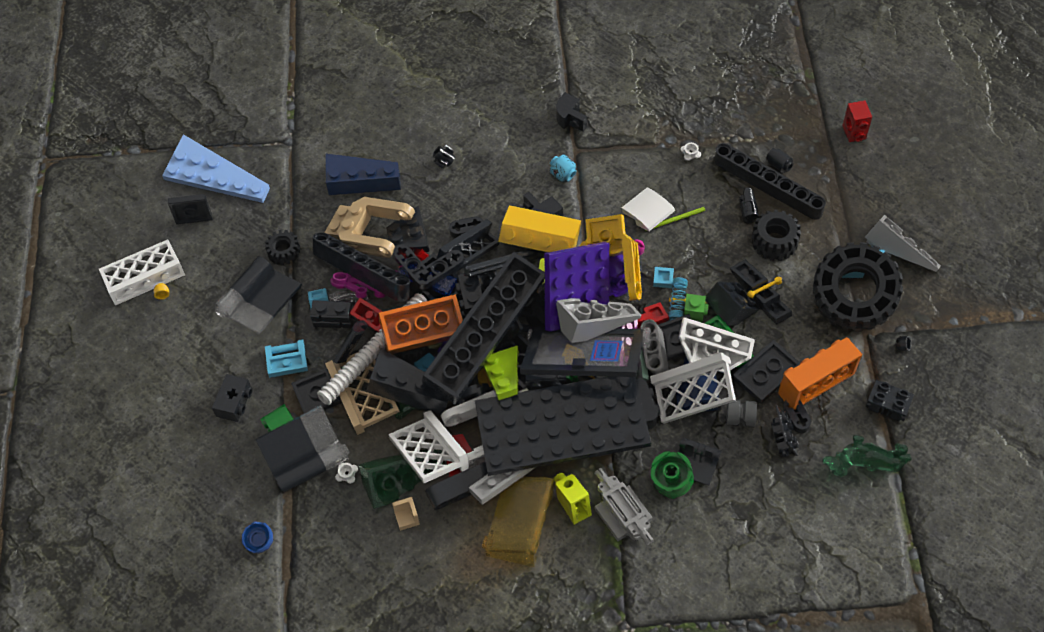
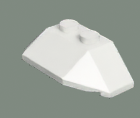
(705, 340)

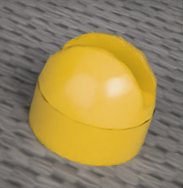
(161, 291)

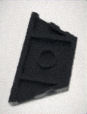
(409, 232)

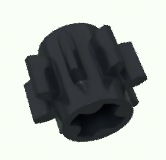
(443, 156)

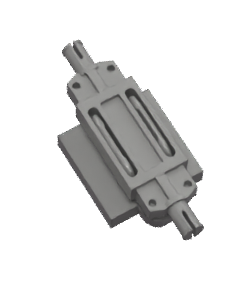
(622, 510)

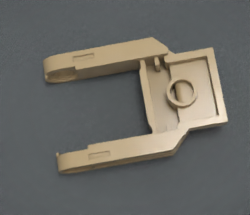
(352, 220)

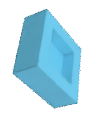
(663, 277)

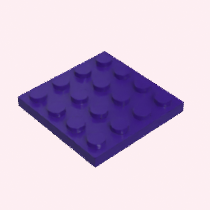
(576, 274)

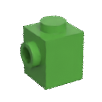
(696, 307)

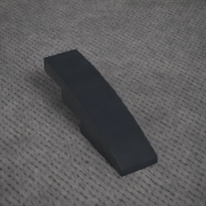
(768, 299)

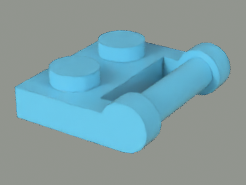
(286, 363)

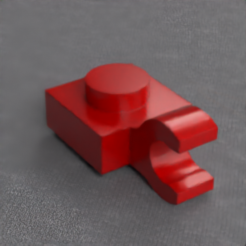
(654, 312)

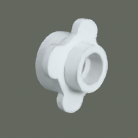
(690, 147)
(346, 467)

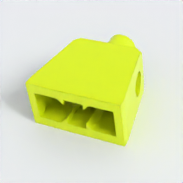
(572, 497)

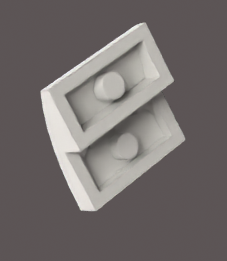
(648, 209)

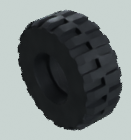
(867, 261)

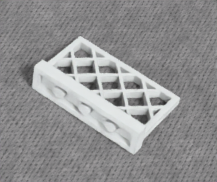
(145, 280)
(686, 373)
(442, 441)

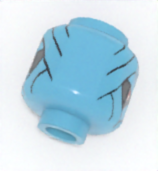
(563, 168)

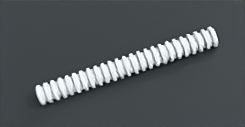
(357, 363)

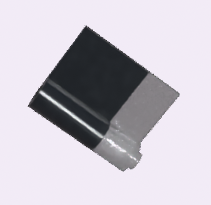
(257, 296)
(302, 449)

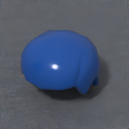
(257, 537)

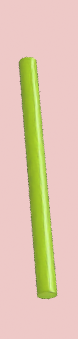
(676, 218)

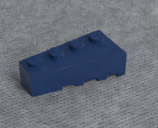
(360, 175)

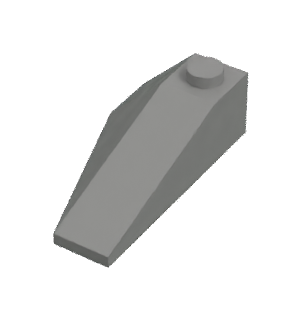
(890, 239)
(588, 320)

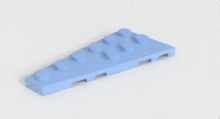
(206, 170)

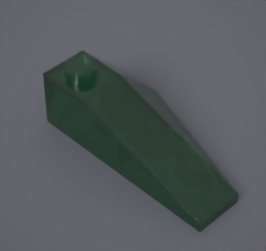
(390, 478)

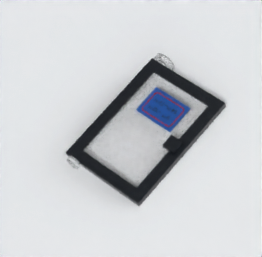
(606, 355)

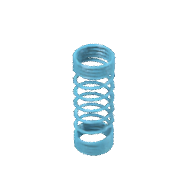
(679, 283)

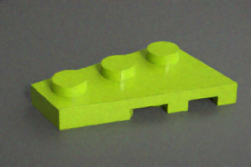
(503, 372)

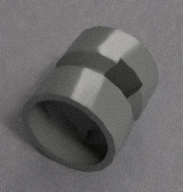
(741, 413)

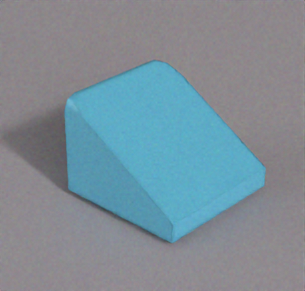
(320, 295)

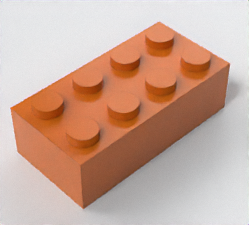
(420, 324)
(820, 372)

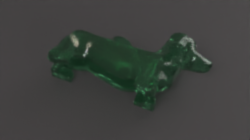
(868, 456)

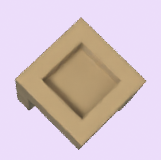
(405, 513)

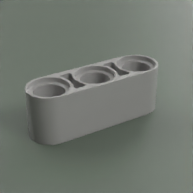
(658, 355)

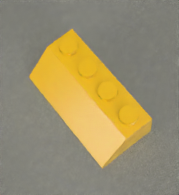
(538, 230)

